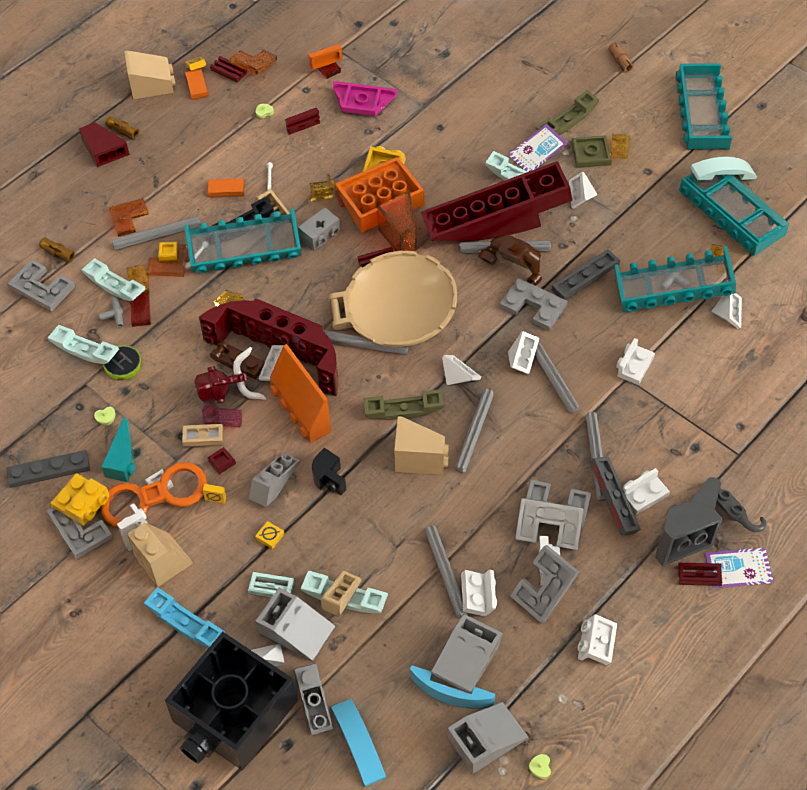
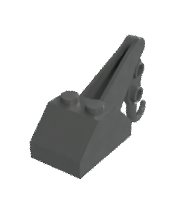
(695, 524)

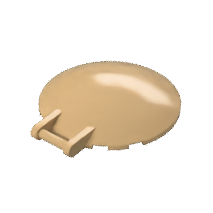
(397, 299)

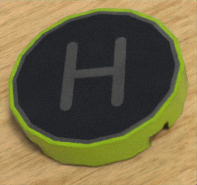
(124, 363)

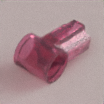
(227, 417)

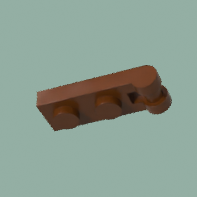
(250, 365)

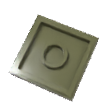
(591, 151)

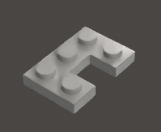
(27, 285)
(549, 305)
(578, 498)
(536, 511)
(77, 539)
(560, 577)

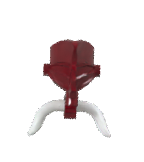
(215, 384)

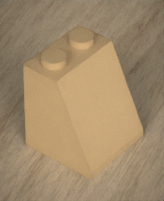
(149, 74)
(419, 449)
(157, 553)

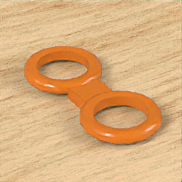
(157, 491)

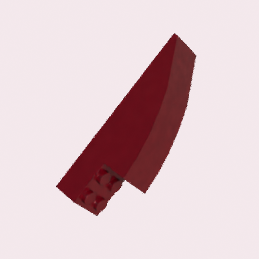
(500, 208)

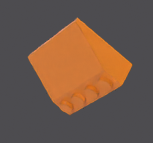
(376, 186)
(300, 396)

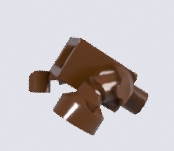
(516, 252)

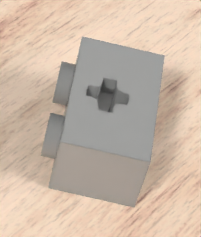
(319, 229)

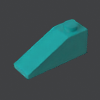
(120, 459)

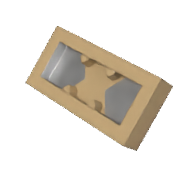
(202, 435)

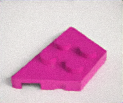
(362, 98)

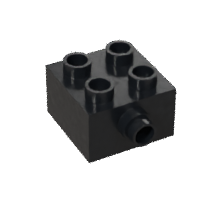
(230, 703)

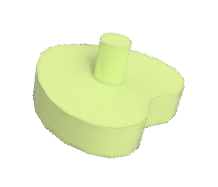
(264, 110)
(105, 416)
(540, 766)

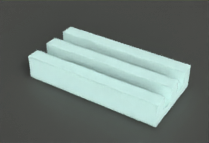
(271, 578)

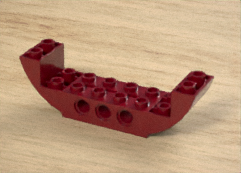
(275, 327)

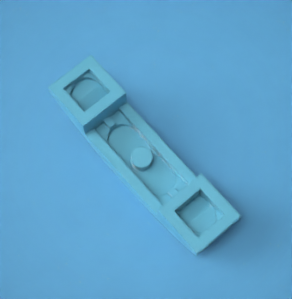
(181, 619)
(477, 700)
(359, 742)

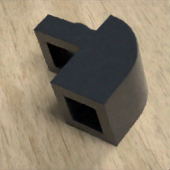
(325, 472)

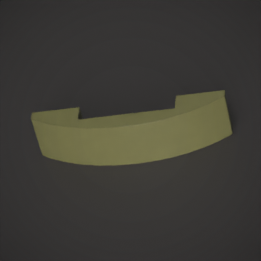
(573, 115)
(404, 407)

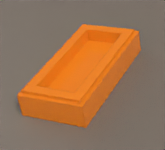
(325, 56)
(196, 84)
(225, 187)

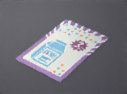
(537, 148)
(742, 567)

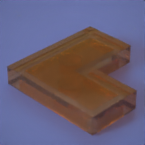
(253, 63)
(124, 213)
(171, 267)

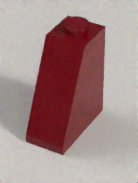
(103, 144)

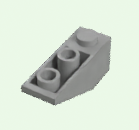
(272, 479)
(313, 698)

